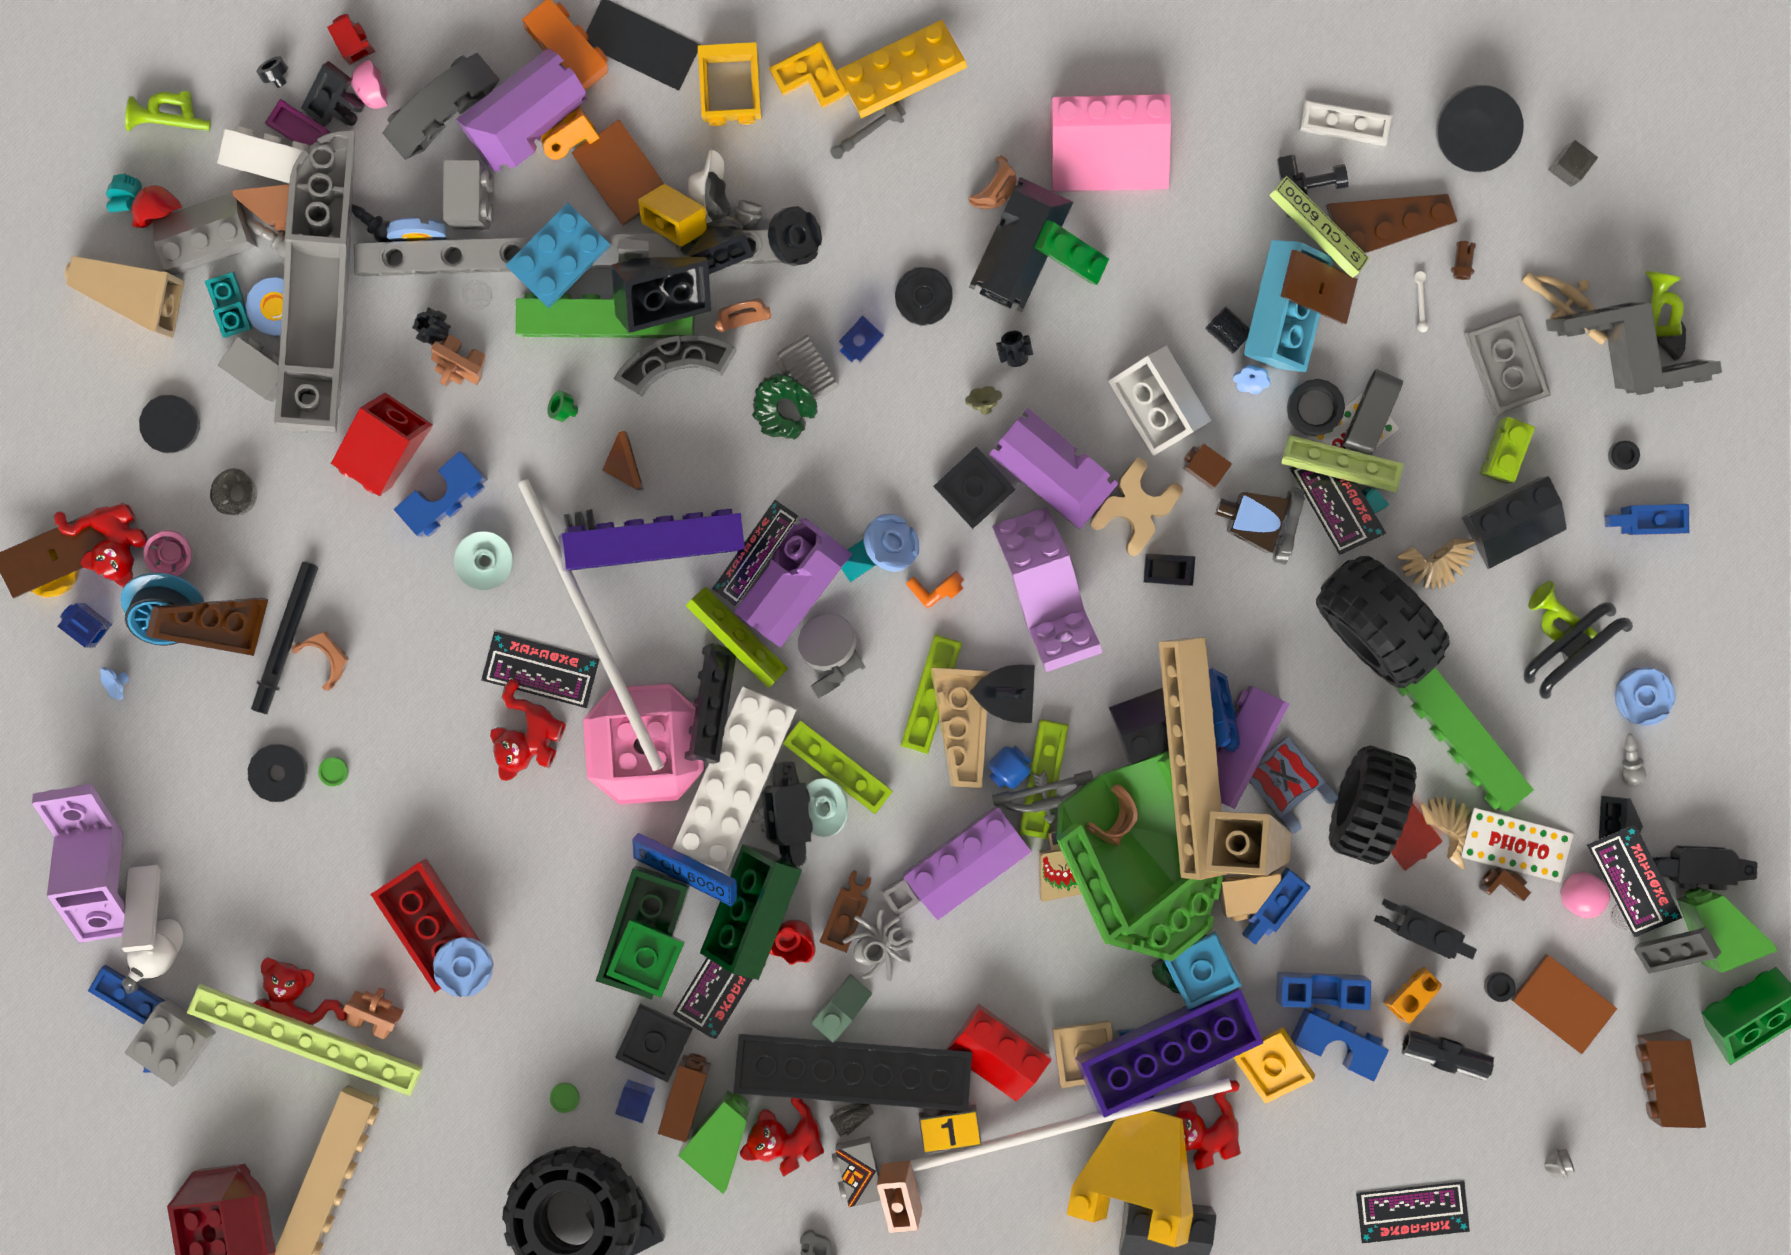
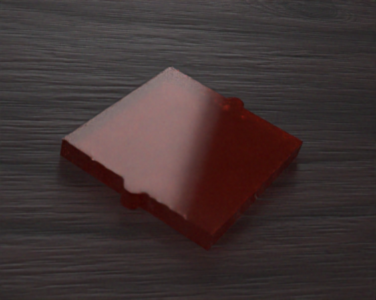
(1415, 840)

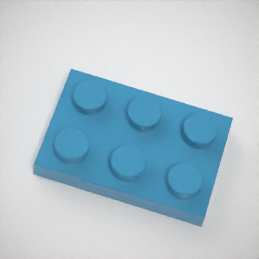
(558, 255)

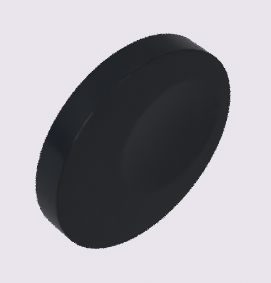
(1479, 128)

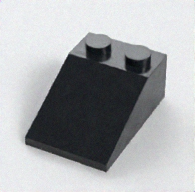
(660, 290)

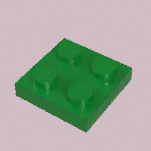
(645, 958)

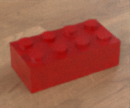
(422, 915)

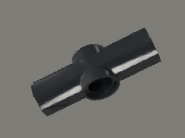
(1447, 1055)

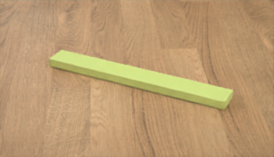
(304, 1039)

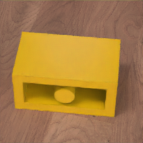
(672, 215)

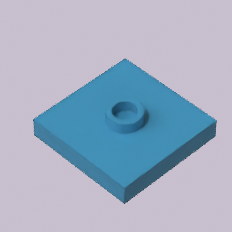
(1203, 971)

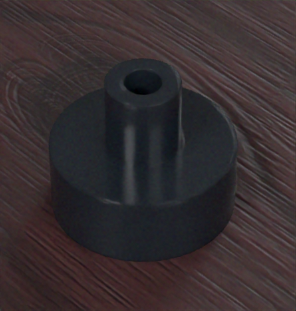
(273, 71)

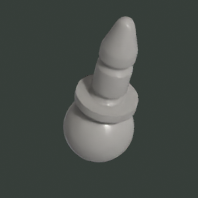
(277, 240)
(1633, 770)

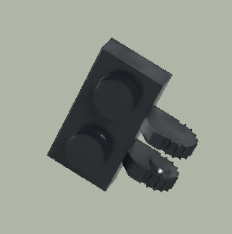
(326, 95)

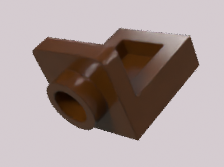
(1512, 882)

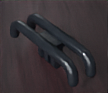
(1575, 647)

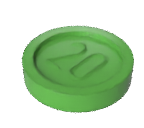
(333, 771)
(564, 1097)

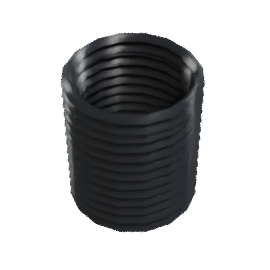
(1228, 330)

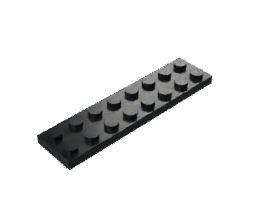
(853, 1072)

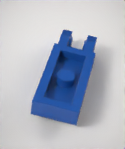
(1223, 712)

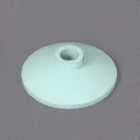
(468, 558)
(822, 794)

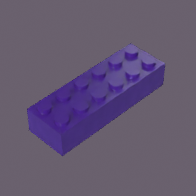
(651, 541)
(1168, 1051)

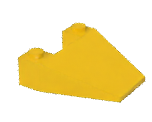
(1143, 1165)

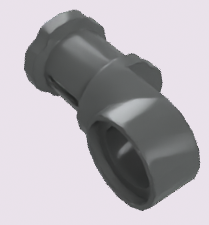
(834, 679)

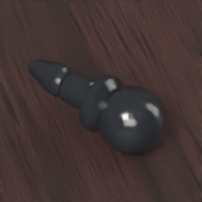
(375, 224)

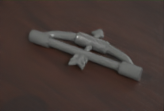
(1042, 786)

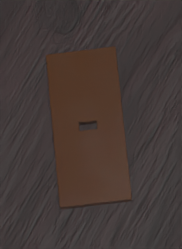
(1318, 287)
(31, 566)

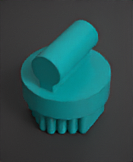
(122, 192)

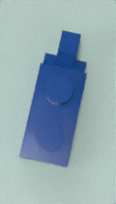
(1651, 519)
(1276, 907)

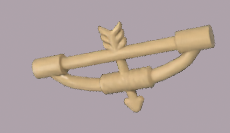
(1568, 290)

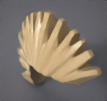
(1438, 565)
(1450, 821)

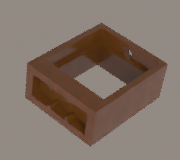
(684, 1097)

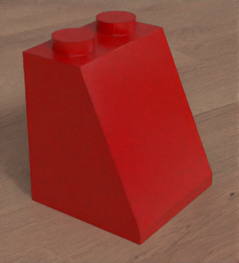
(380, 443)

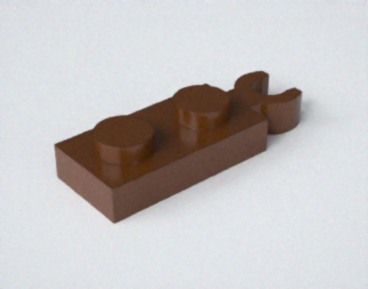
(846, 907)

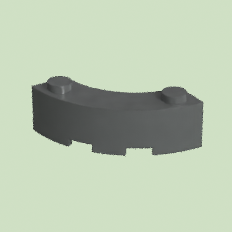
(424, 116)
(672, 355)

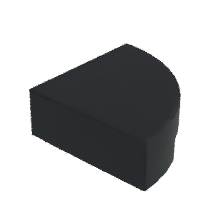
(1674, 344)

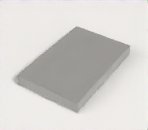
(1507, 364)

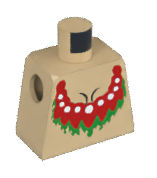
(1054, 873)

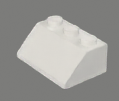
(1159, 400)

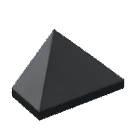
(721, 247)
(1616, 815)

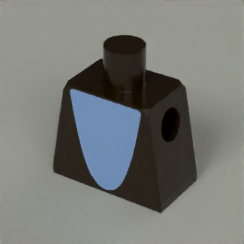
(1255, 518)

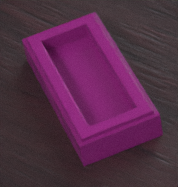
(295, 124)

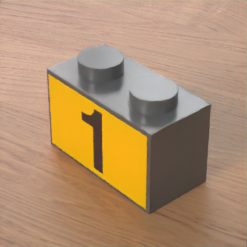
(949, 1129)

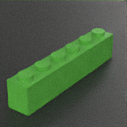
(585, 319)
(1467, 741)

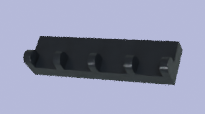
(711, 704)

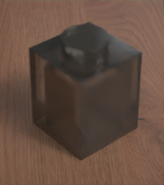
(1573, 163)

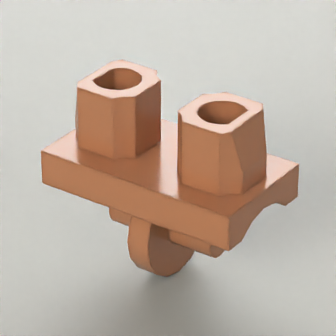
(455, 367)
(372, 1009)

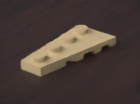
(961, 724)

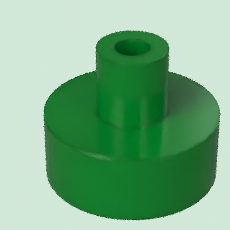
(561, 406)

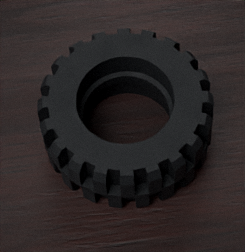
(1372, 805)

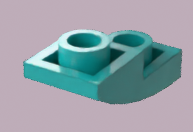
(228, 304)

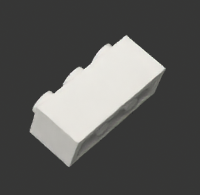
(259, 155)

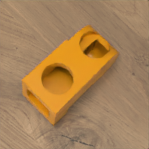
(567, 134)
(1413, 995)

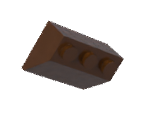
(1670, 1080)

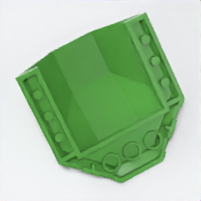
(1137, 885)

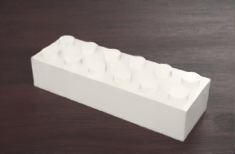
(736, 782)

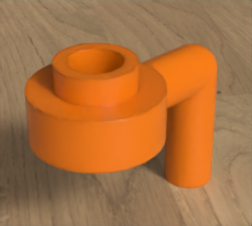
(949, 587)

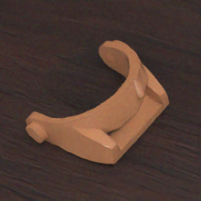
(998, 189)
(725, 322)
(336, 656)
(1126, 819)

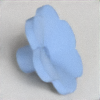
(1251, 379)
(113, 682)

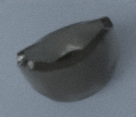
(238, 493)

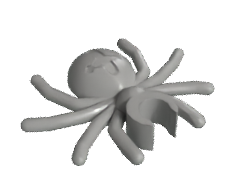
(879, 944)

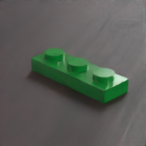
(1071, 252)

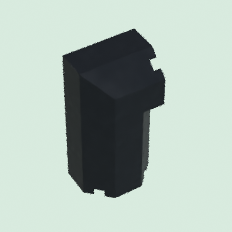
(1010, 260)

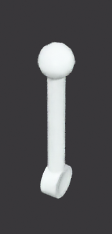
(1419, 278)

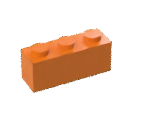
(553, 30)

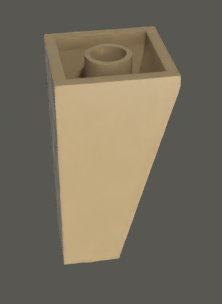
(136, 293)
(1246, 843)

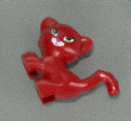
(111, 556)
(515, 749)
(285, 984)
(1219, 1137)
(770, 1140)

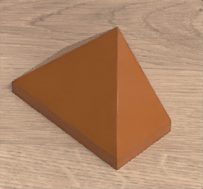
(622, 462)

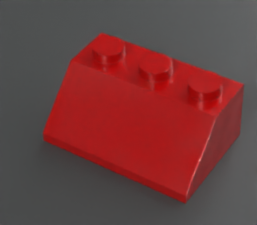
(1000, 1053)

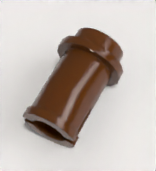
(1463, 261)

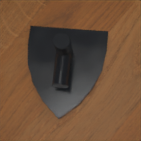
(1007, 693)

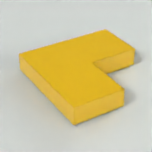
(810, 67)

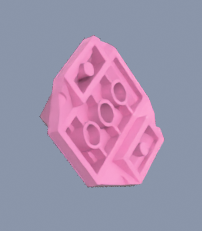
(612, 752)

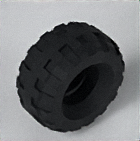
(1383, 621)
(592, 1177)

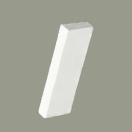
(1345, 123)
(141, 908)

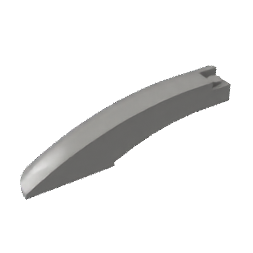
(316, 285)

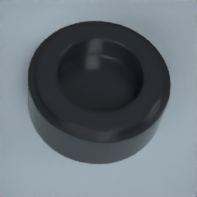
(1624, 455)
(1499, 986)

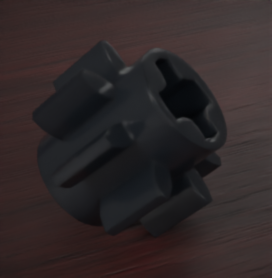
(431, 326)
(1014, 348)

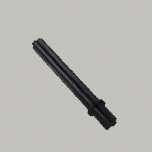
(284, 638)

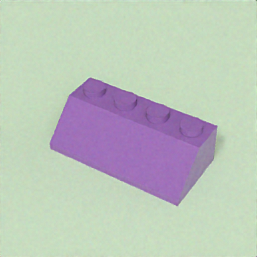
(1257, 721)
(966, 862)

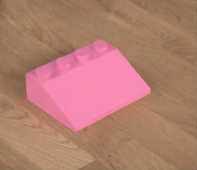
(1110, 142)

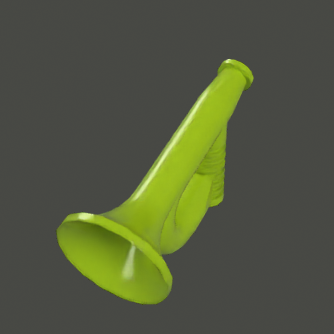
(137, 115)
(1660, 284)
(1545, 598)

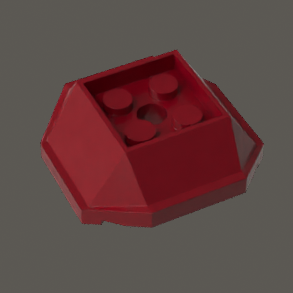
(221, 1214)

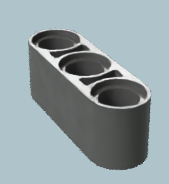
(1372, 412)

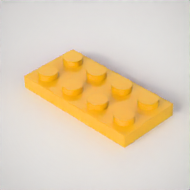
(902, 68)

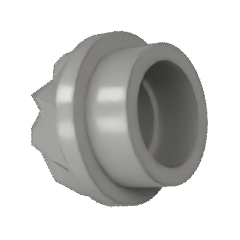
(748, 213)
(1559, 1164)

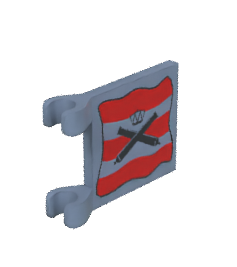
(1286, 779)

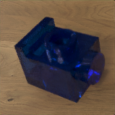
(868, 332)

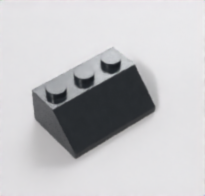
(1516, 521)
(1141, 725)
(1137, 1225)

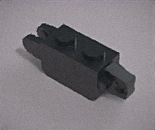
(787, 813)
(1705, 866)
(1426, 931)

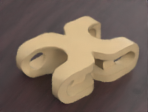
(1136, 506)

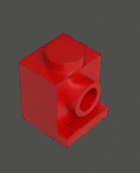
(350, 39)

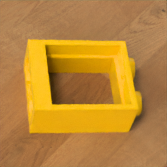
(722, 54)

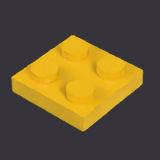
(1275, 1066)

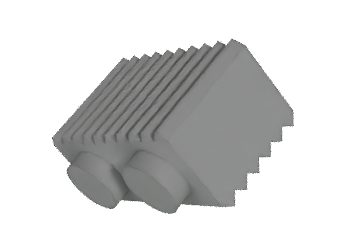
(807, 367)

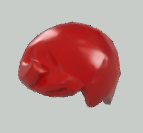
(152, 203)
(794, 942)

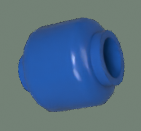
(1009, 767)

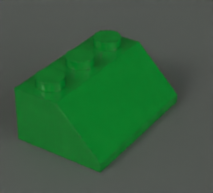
(1750, 1015)

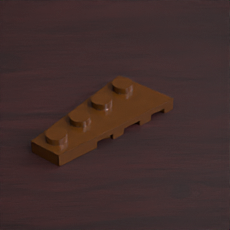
(1393, 220)
(213, 624)

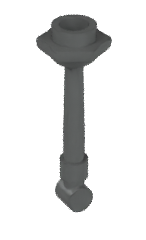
(892, 112)

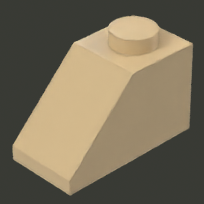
(1246, 894)

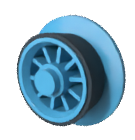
(154, 590)

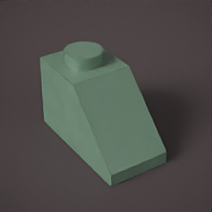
(841, 1008)

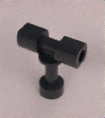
(1288, 167)

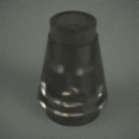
(850, 1117)

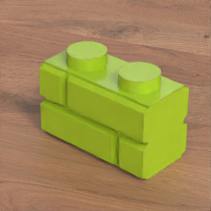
(1507, 450)

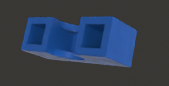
(462, 480)
(1327, 989)
(1363, 1054)

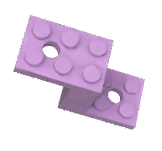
(1047, 589)
(83, 861)

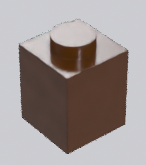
(1206, 465)

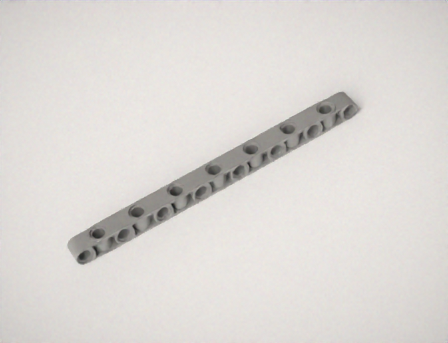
(491, 254)

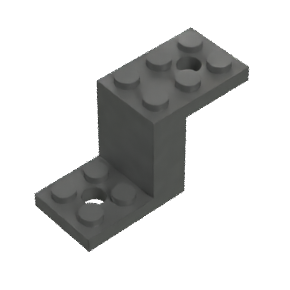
(1634, 347)

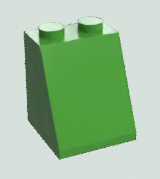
(1731, 930)
(716, 1140)

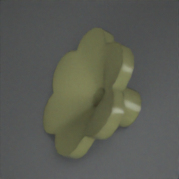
(983, 399)

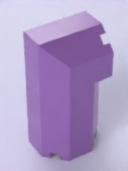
(522, 110)
(1051, 469)
(793, 581)

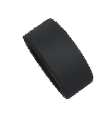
(1319, 385)

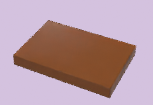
(618, 170)
(1563, 1004)

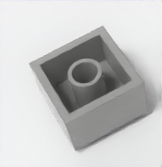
(467, 194)
(170, 1042)

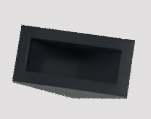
(1169, 569)

